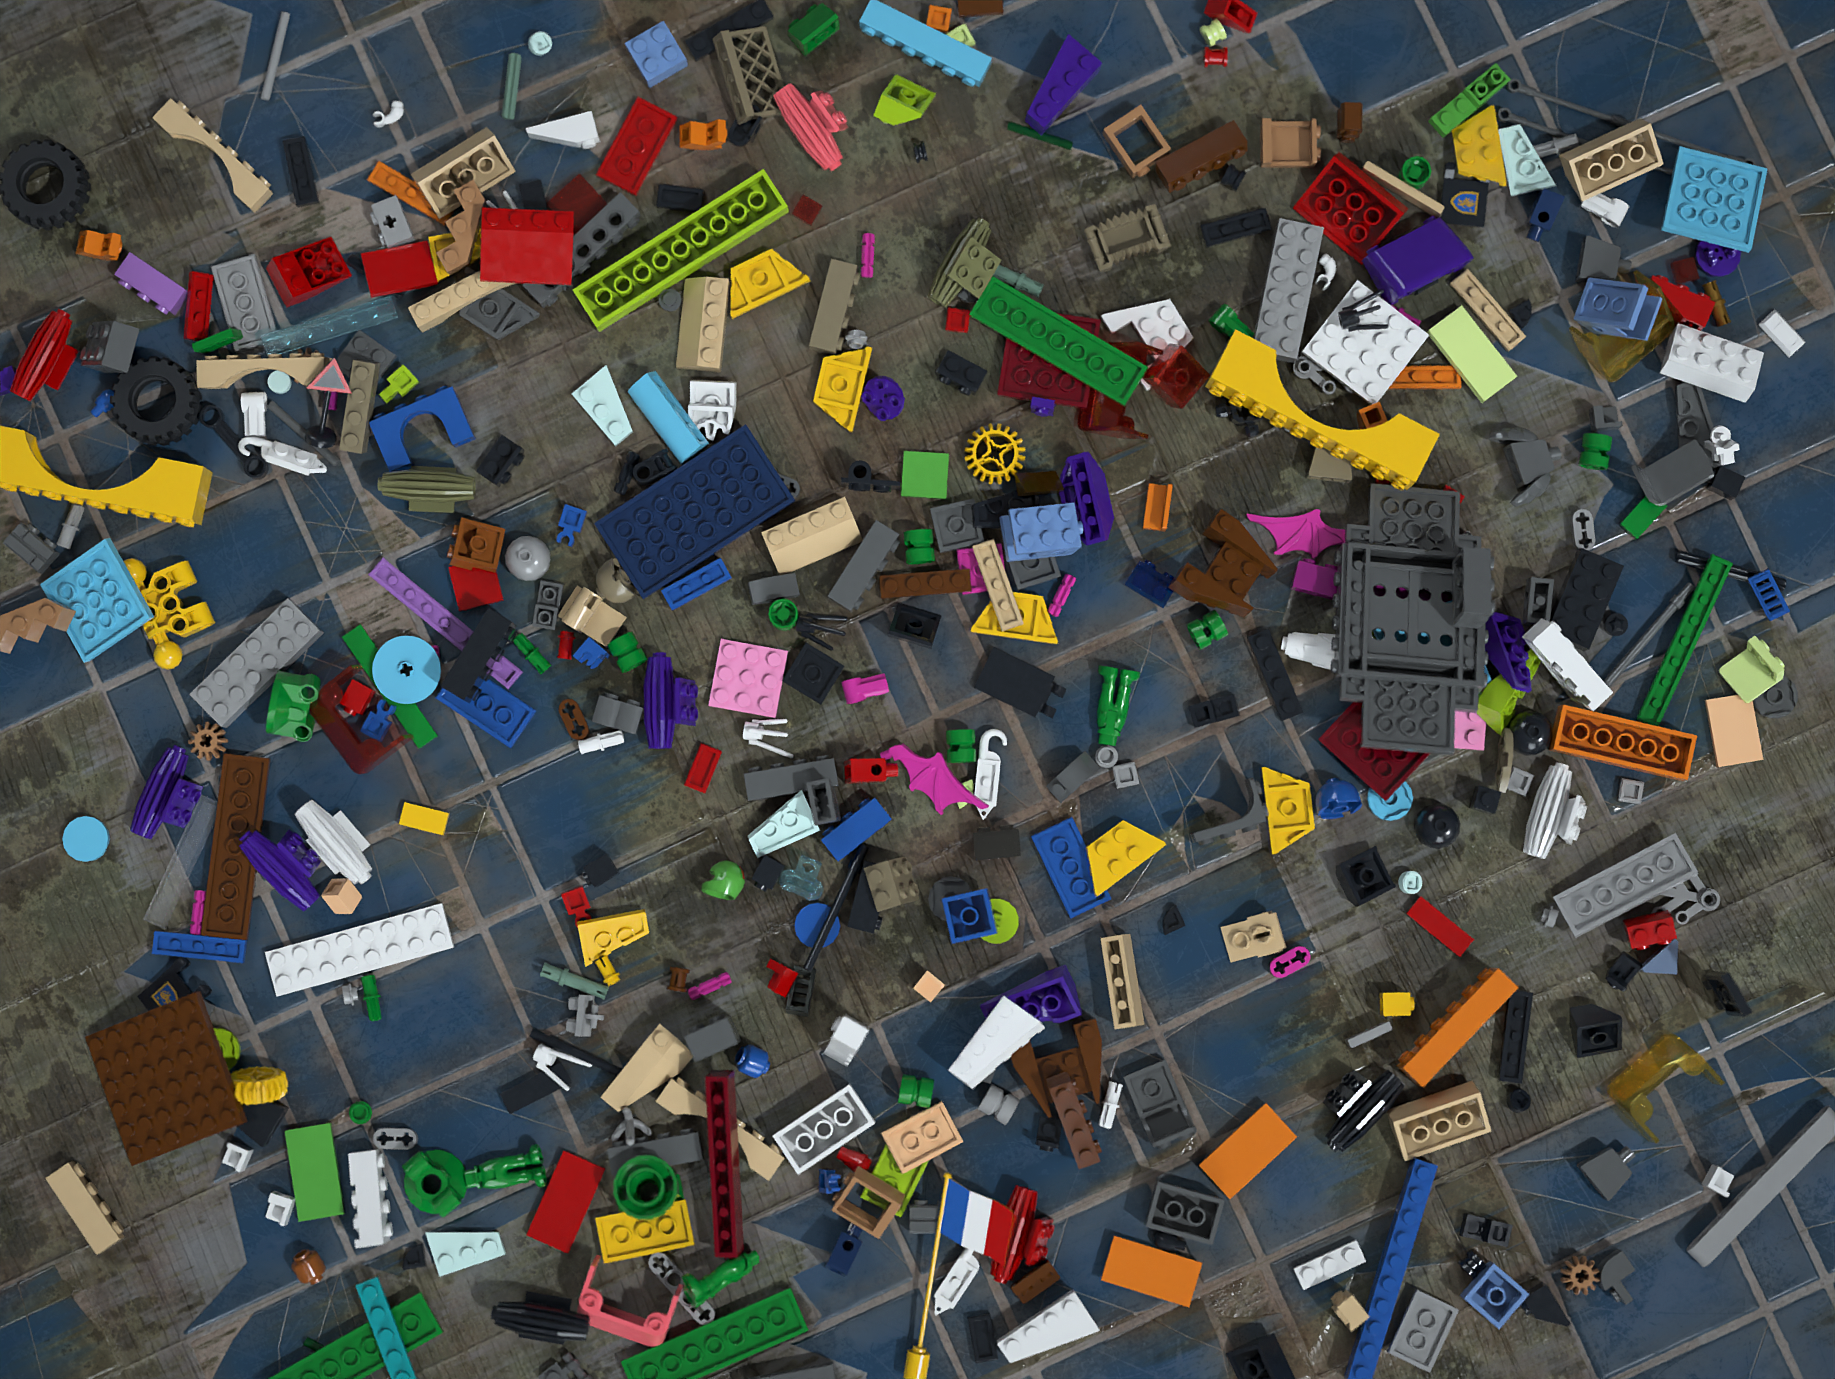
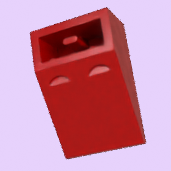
(307, 271)
(1685, 306)

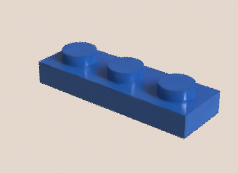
(696, 584)

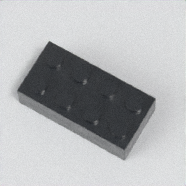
(1585, 597)
(479, 656)

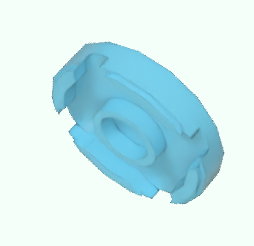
(1394, 807)
(86, 838)

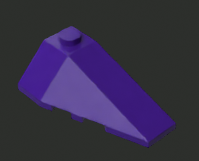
(1507, 650)
(1045, 997)

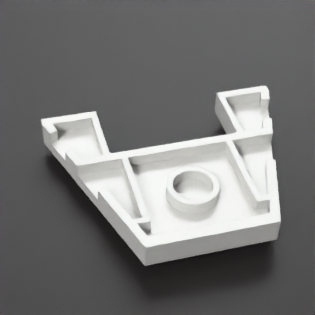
(1155, 323)

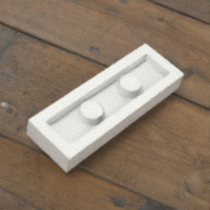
(1329, 1264)

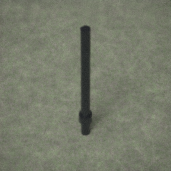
(854, 868)
(553, 1042)

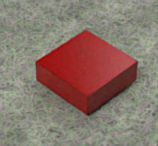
(957, 320)

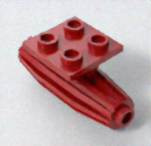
(46, 357)
(1027, 1235)

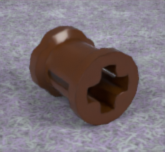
(678, 979)

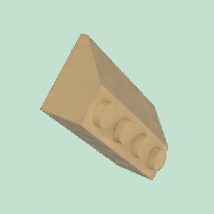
(474, 159)
(1612, 159)
(703, 324)
(812, 536)
(1439, 1120)

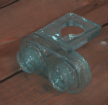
(802, 882)

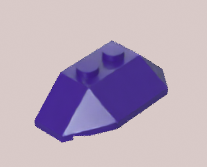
(1088, 490)

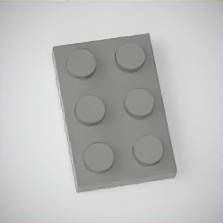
(1422, 1330)

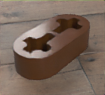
(579, 717)

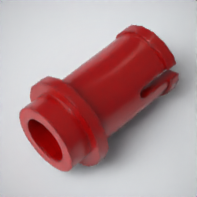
(565, 645)

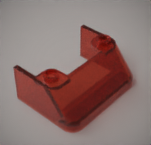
(1107, 416)
(359, 755)

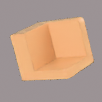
(341, 896)
(928, 986)

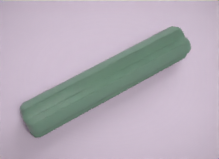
(511, 86)

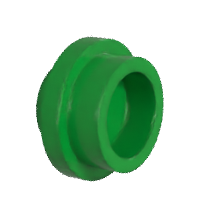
(360, 1112)

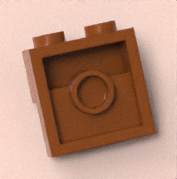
(475, 545)

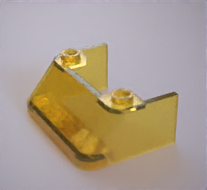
(1617, 355)
(1648, 1072)

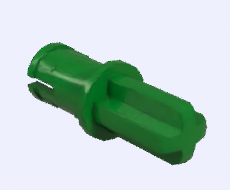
(531, 653)
(371, 997)

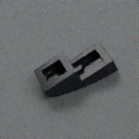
(1214, 710)
(1485, 1230)

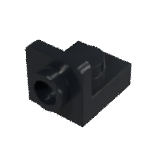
(1048, 1133)

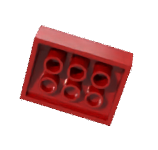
(1350, 207)
(526, 246)

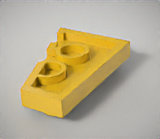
(441, 241)
(608, 933)

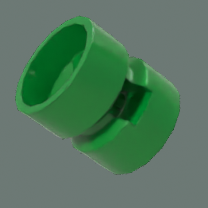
(1415, 172)
(1595, 451)
(919, 546)
(783, 614)
(1214, 626)
(627, 652)
(961, 746)
(916, 1091)

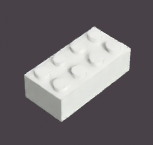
(1711, 362)
(824, 1129)

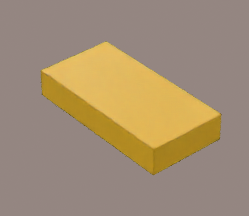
(424, 818)

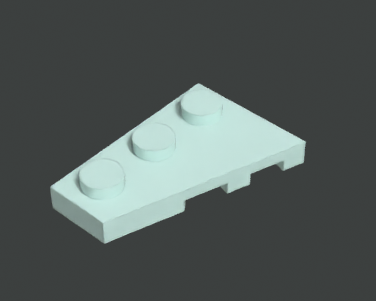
(1522, 163)
(604, 406)
(784, 827)
(463, 1249)

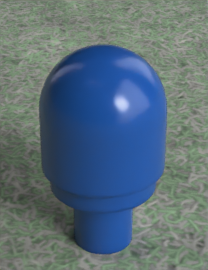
(103, 403)

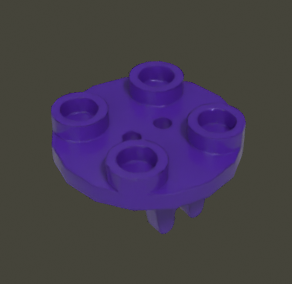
(1709, 260)
(876, 391)

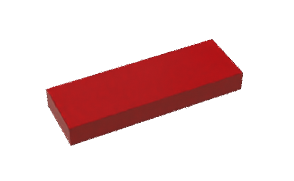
(198, 306)
(1439, 926)

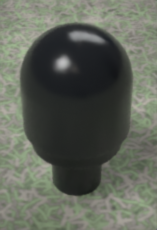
(1168, 1241)

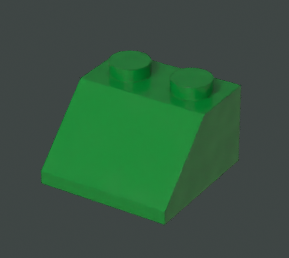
(813, 28)

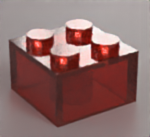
(1176, 376)

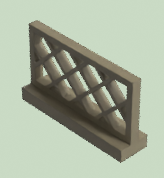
(734, 73)

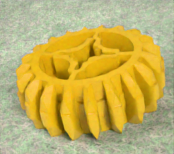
(1012, 444)
(259, 1084)

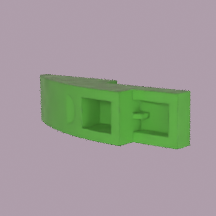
(1469, 100)

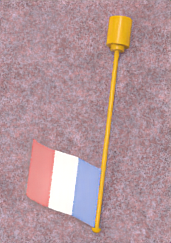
(974, 1224)

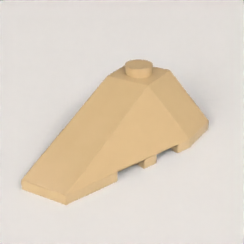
(652, 1065)

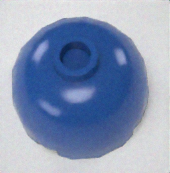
(1335, 798)

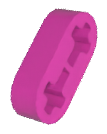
(1292, 967)

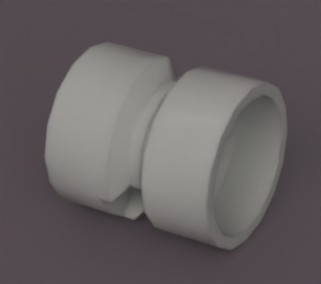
(1000, 1105)

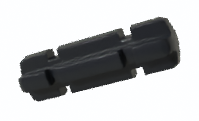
(626, 473)

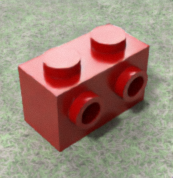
(1650, 930)

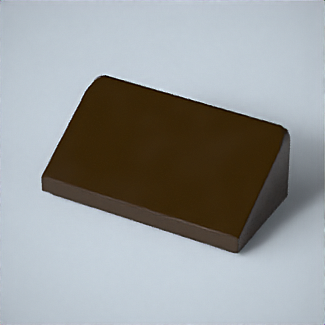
(1038, 483)

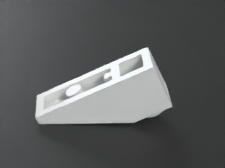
(571, 131)

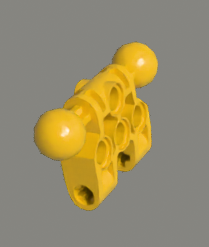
(197, 617)

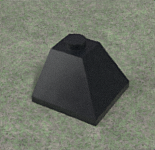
(1595, 1030)

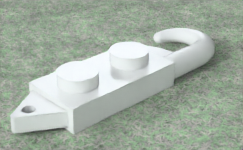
(284, 455)
(988, 771)
(956, 1281)

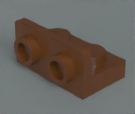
(1035, 1281)

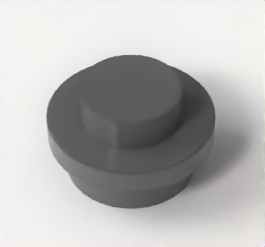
(670, 300)

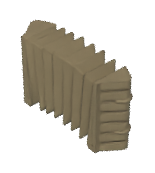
(1127, 236)

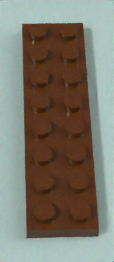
(230, 872)

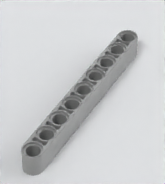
(1763, 1187)

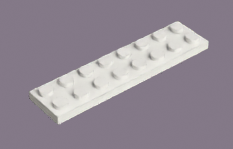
(359, 949)

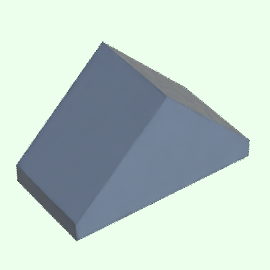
(1662, 960)

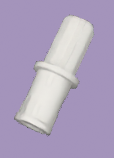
(601, 741)
(1110, 1104)

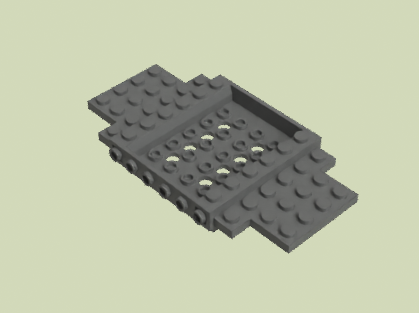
(1405, 686)

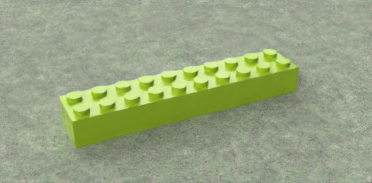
(681, 250)

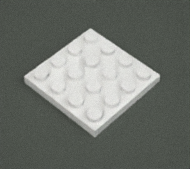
(1366, 358)

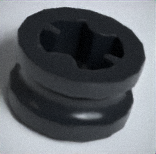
(920, 152)

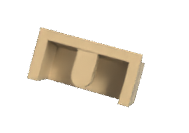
(1348, 1309)

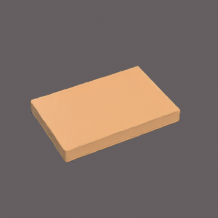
(1733, 730)
(922, 1137)

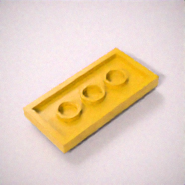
(627, 1237)

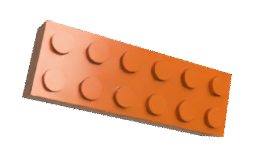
(1623, 742)
(1457, 1026)

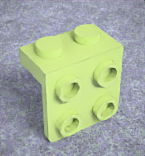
(1753, 670)

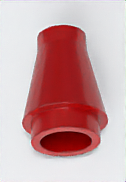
(853, 1159)

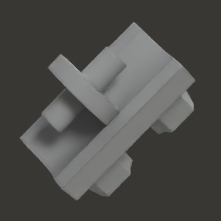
(586, 1015)

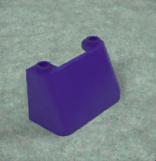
(1416, 259)

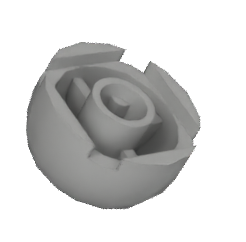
(527, 558)

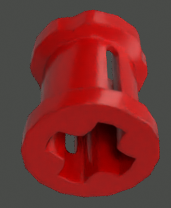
(1215, 56)

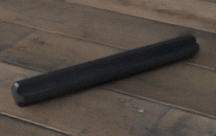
(1735, 572)

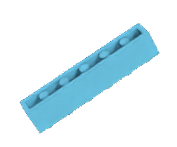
(925, 43)

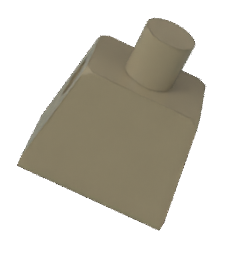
(1328, 468)

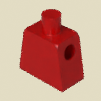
(860, 770)

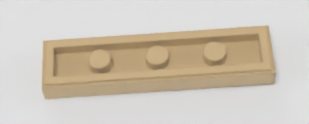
(1403, 190)
(1487, 310)
(997, 585)

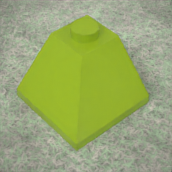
(902, 101)

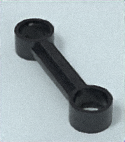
(232, 441)

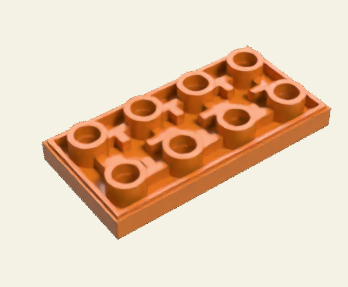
(1247, 1150)
(1151, 1271)

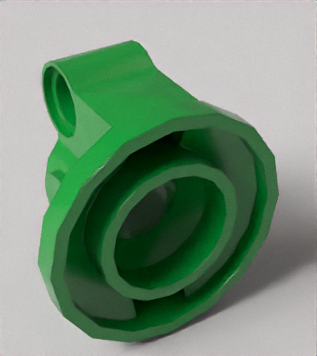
(291, 705)
(447, 1168)
(639, 1172)

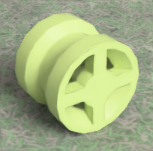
(1213, 32)

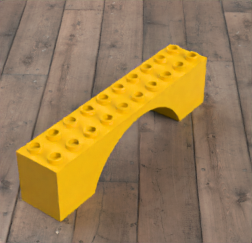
(1251, 380)
(165, 490)

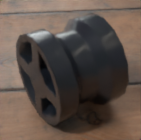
(1233, 177)
(1471, 1264)

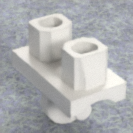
(1721, 445)

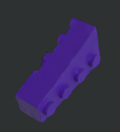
(1065, 80)

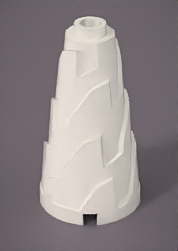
(1309, 648)

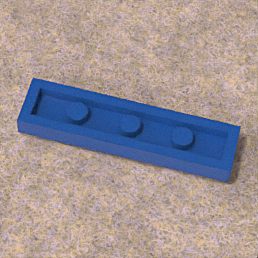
(199, 947)

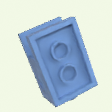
(1617, 309)
(1041, 532)

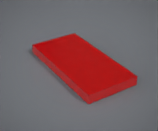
(636, 146)
(566, 1201)

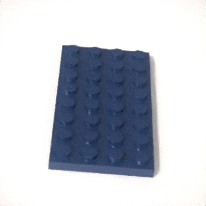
(694, 512)

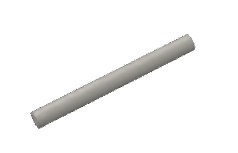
(275, 56)

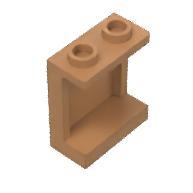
(1289, 144)

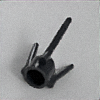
(1349, 317)
(807, 625)

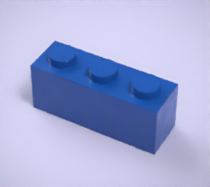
(855, 828)

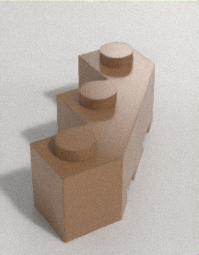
(464, 228)
(31, 622)

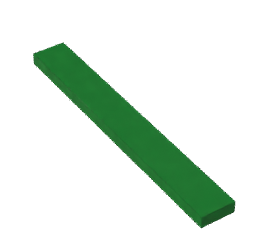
(1684, 640)

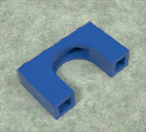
(390, 427)

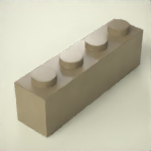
(833, 307)
(359, 406)

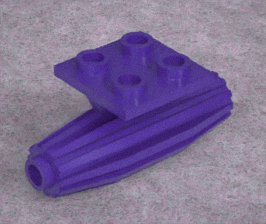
(666, 701)
(166, 795)
(284, 865)

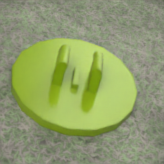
(1006, 922)

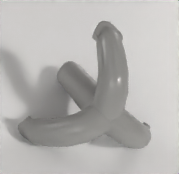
(628, 1125)

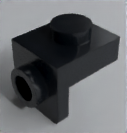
(1622, 971)

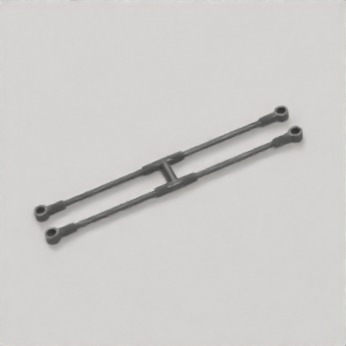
(1513, 118)

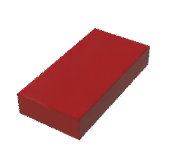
(703, 768)

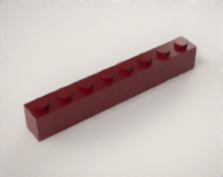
(724, 1163)

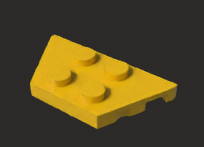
(1479, 148)
(762, 281)
(842, 385)
(1035, 617)
(1288, 808)
(1119, 853)

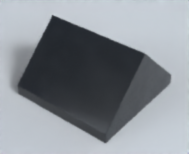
(914, 625)

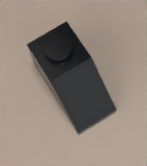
(1543, 1306)

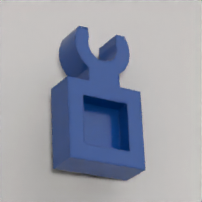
(572, 521)
(377, 723)
(828, 1181)

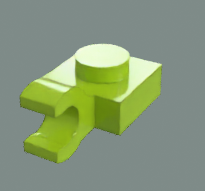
(400, 382)

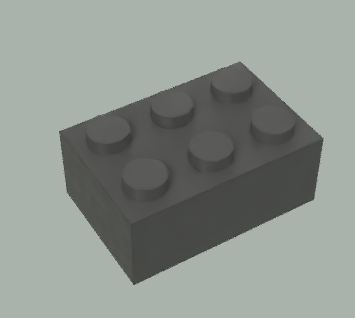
(109, 346)
(1472, 587)
(712, 1038)
(1184, 1212)

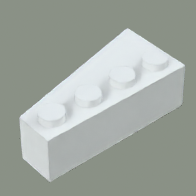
(846, 1039)

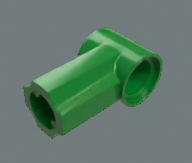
(1226, 321)

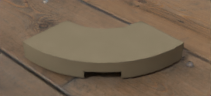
(1505, 759)

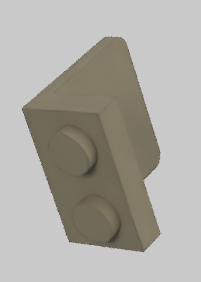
(892, 883)

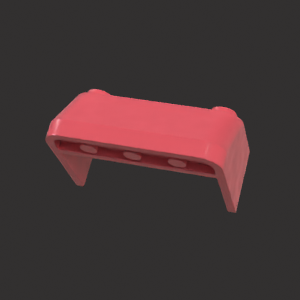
(621, 1323)

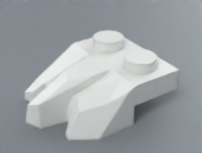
(712, 405)

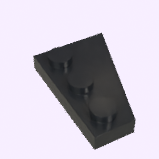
(987, 512)

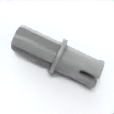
(1557, 145)
(70, 526)

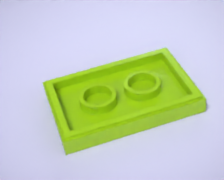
(888, 1171)

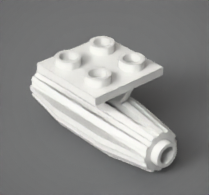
(1553, 813)
(335, 841)

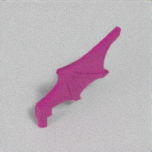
(1300, 533)
(933, 778)

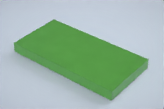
(314, 1172)

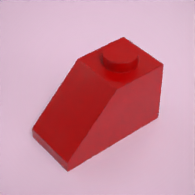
(1231, 14)

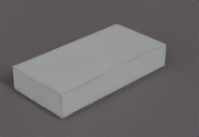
(1368, 1034)

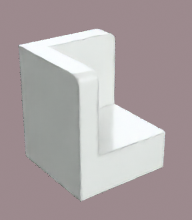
(237, 1155)
(1718, 1180)
(280, 1207)

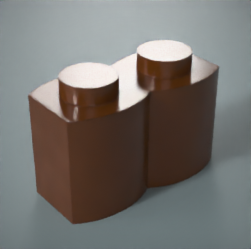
(1349, 121)

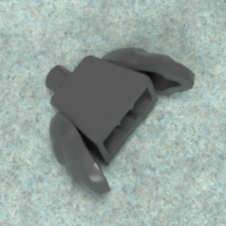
(1528, 461)

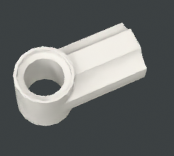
(1610, 210)
(254, 408)

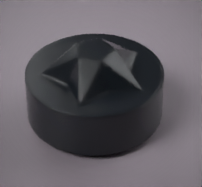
(1615, 624)
(1518, 1100)

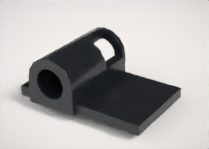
(866, 483)

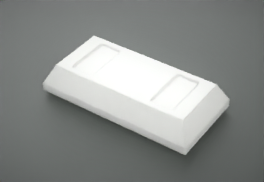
(1781, 333)

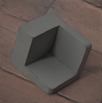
(1604, 418)

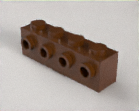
(1201, 156)
(1073, 1121)

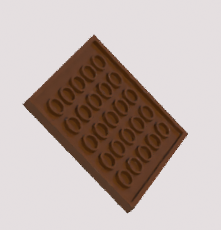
(166, 1078)

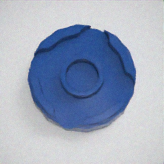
(810, 921)

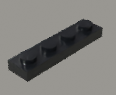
(748, 17)
(1275, 675)
(1515, 1037)

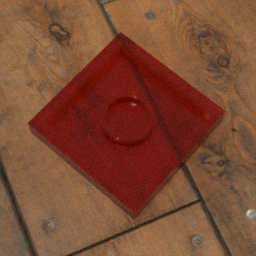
(579, 198)

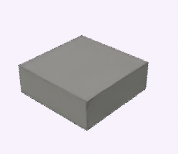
(1125, 775)
(1519, 781)
(1630, 791)

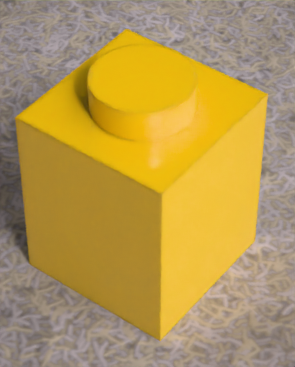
(1396, 1004)

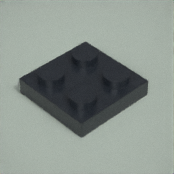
(813, 673)

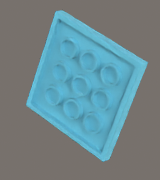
(1714, 199)
(102, 595)

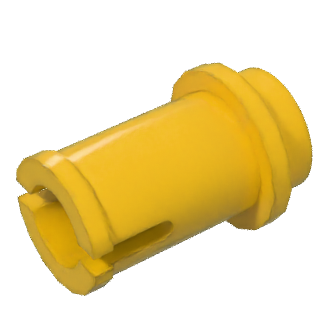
(608, 972)

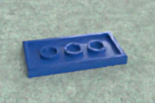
(493, 711)
(1068, 866)

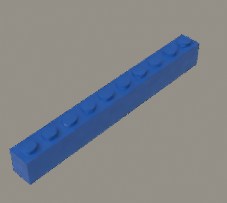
(1391, 1269)

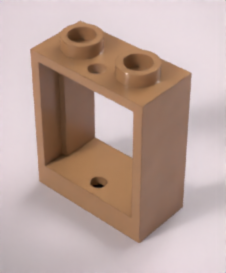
(1122, 124)
(858, 1216)

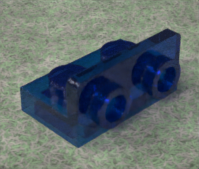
(1150, 583)

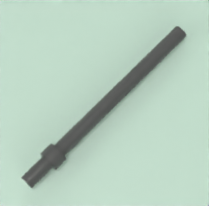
(1676, 603)

